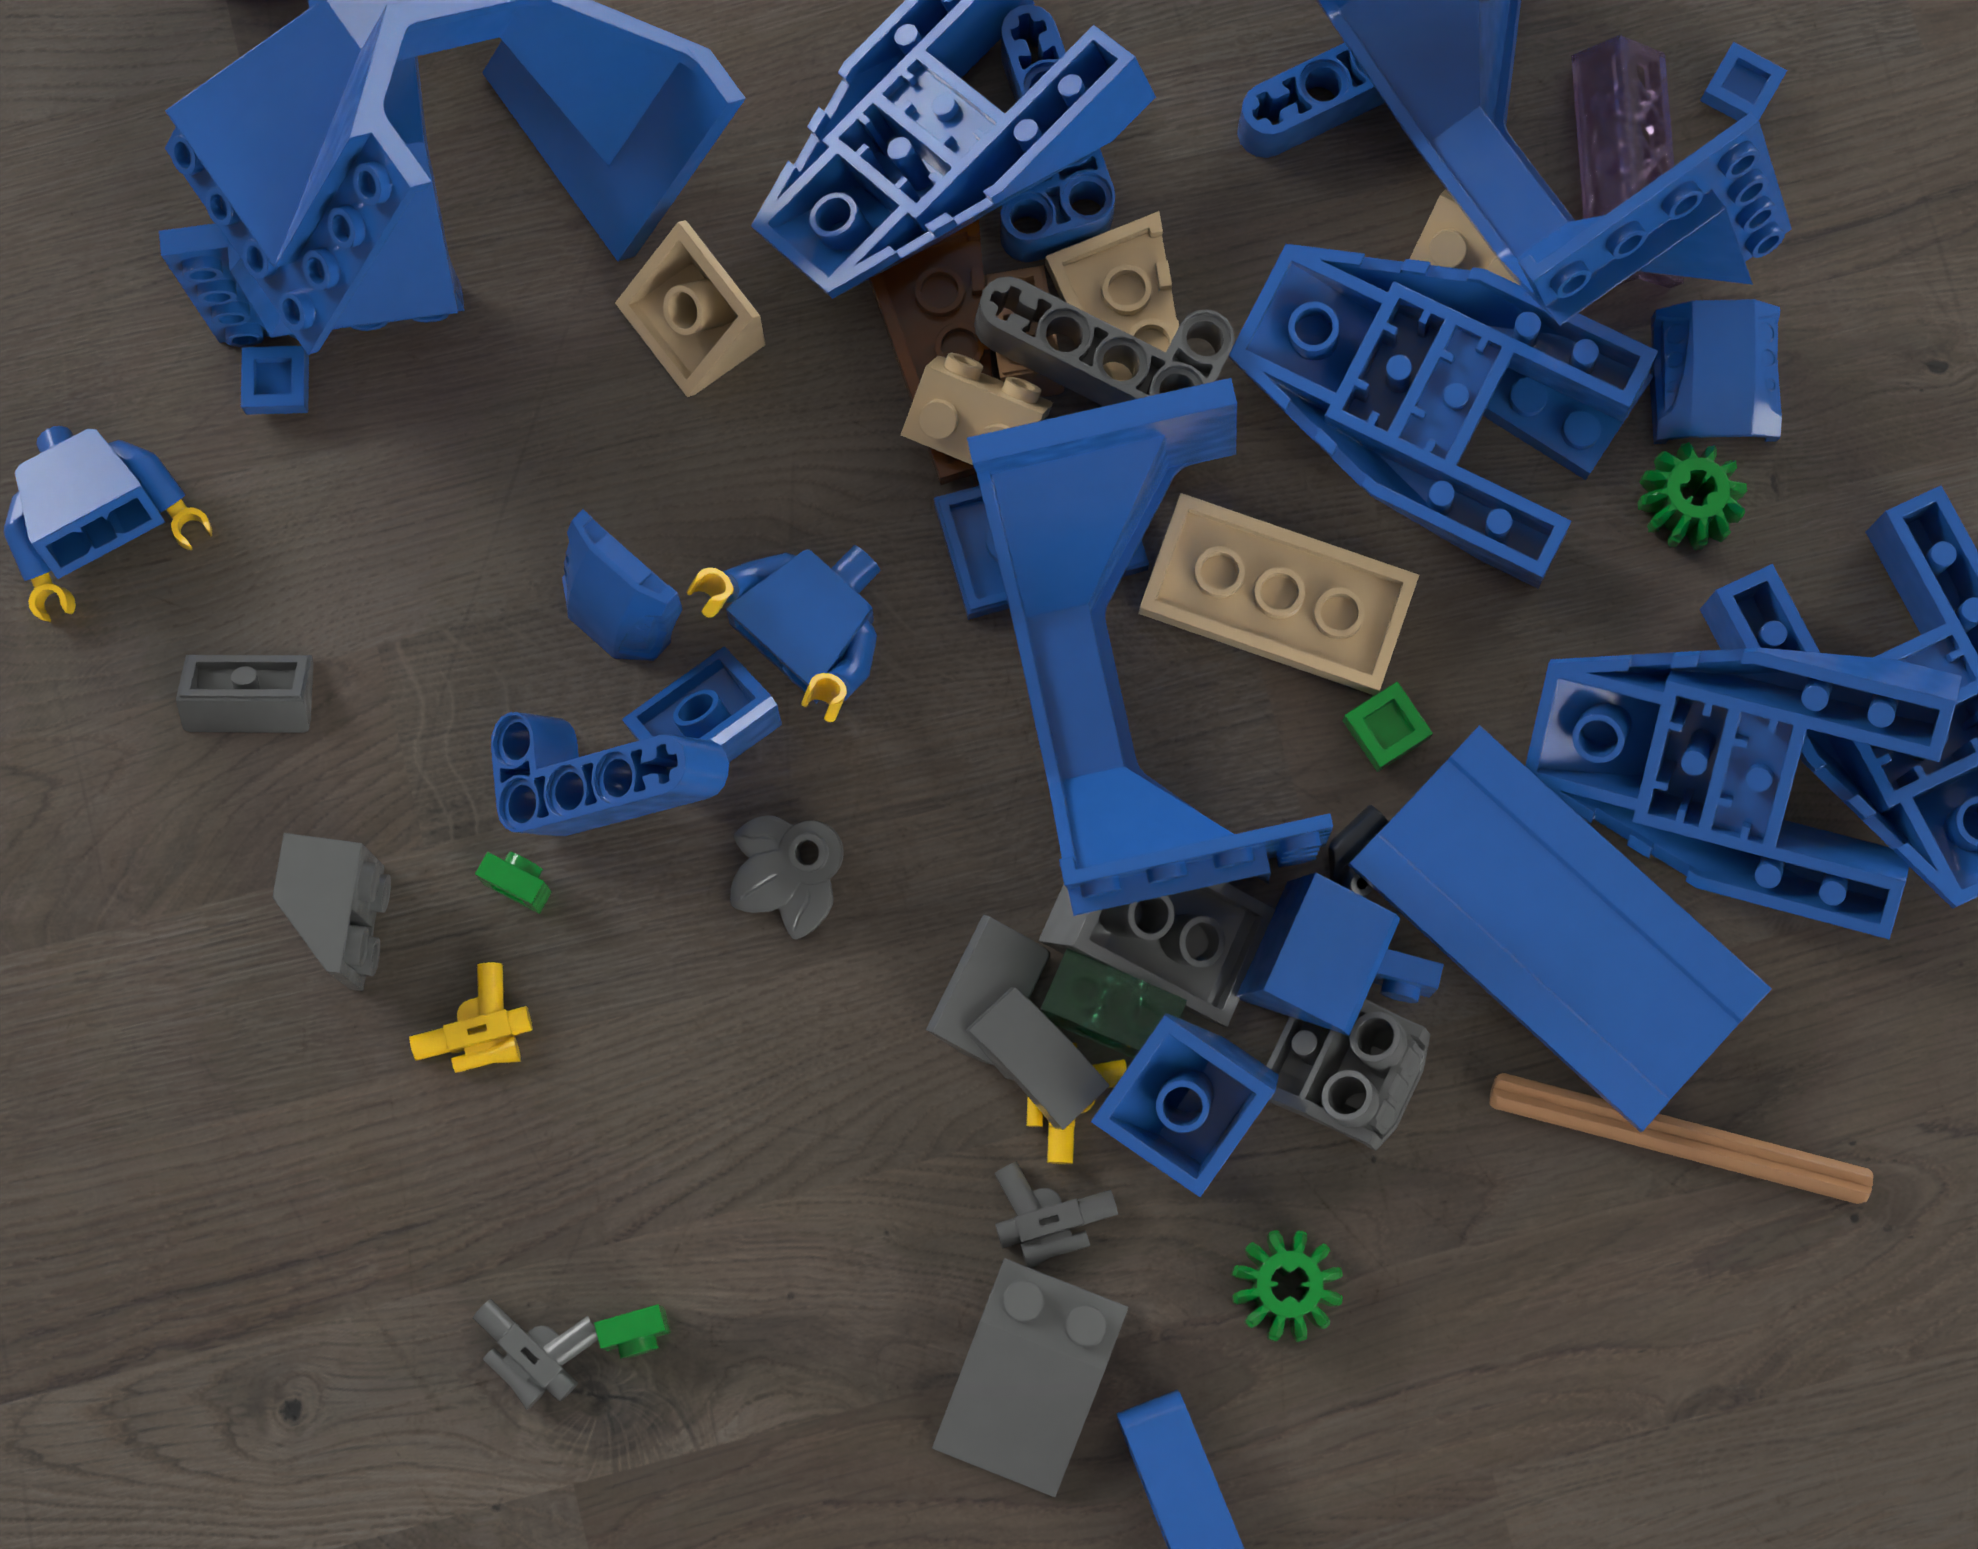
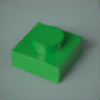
(1387, 726)
(515, 879)
(634, 1331)

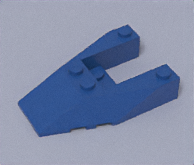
(922, 154)
(1398, 369)
(1702, 756)
(1910, 802)

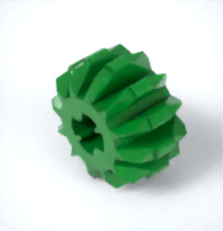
(1705, 478)
(1285, 1263)

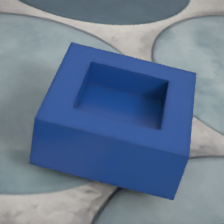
(1743, 83)
(274, 380)
(1407, 976)

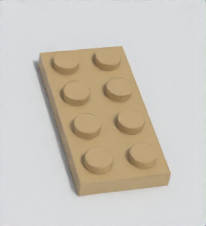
(1278, 594)

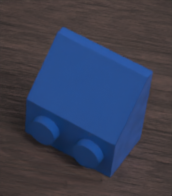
(1186, 1101)

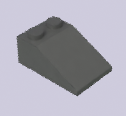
(1179, 942)
(1030, 1377)

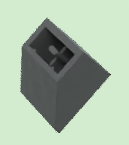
(332, 901)

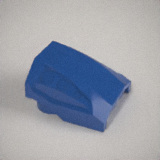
(1715, 370)
(616, 594)

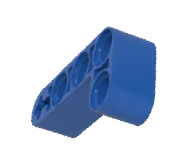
(1305, 116)
(1086, 179)
(554, 792)
(1177, 1475)

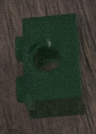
(1107, 1004)

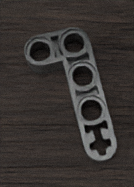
(1096, 345)

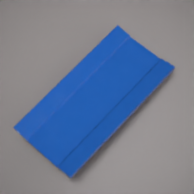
(1560, 928)

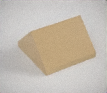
(691, 312)

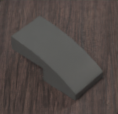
(1038, 1058)

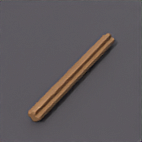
(1683, 1139)

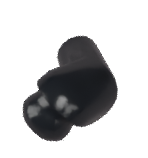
(1349, 844)

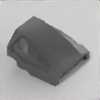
(1351, 1080)

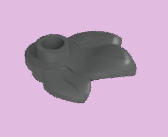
(778, 875)

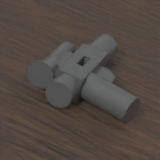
(1043, 1220)
(533, 1357)

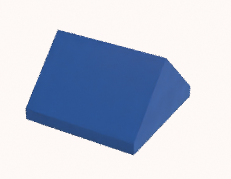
(710, 703)
(1319, 953)

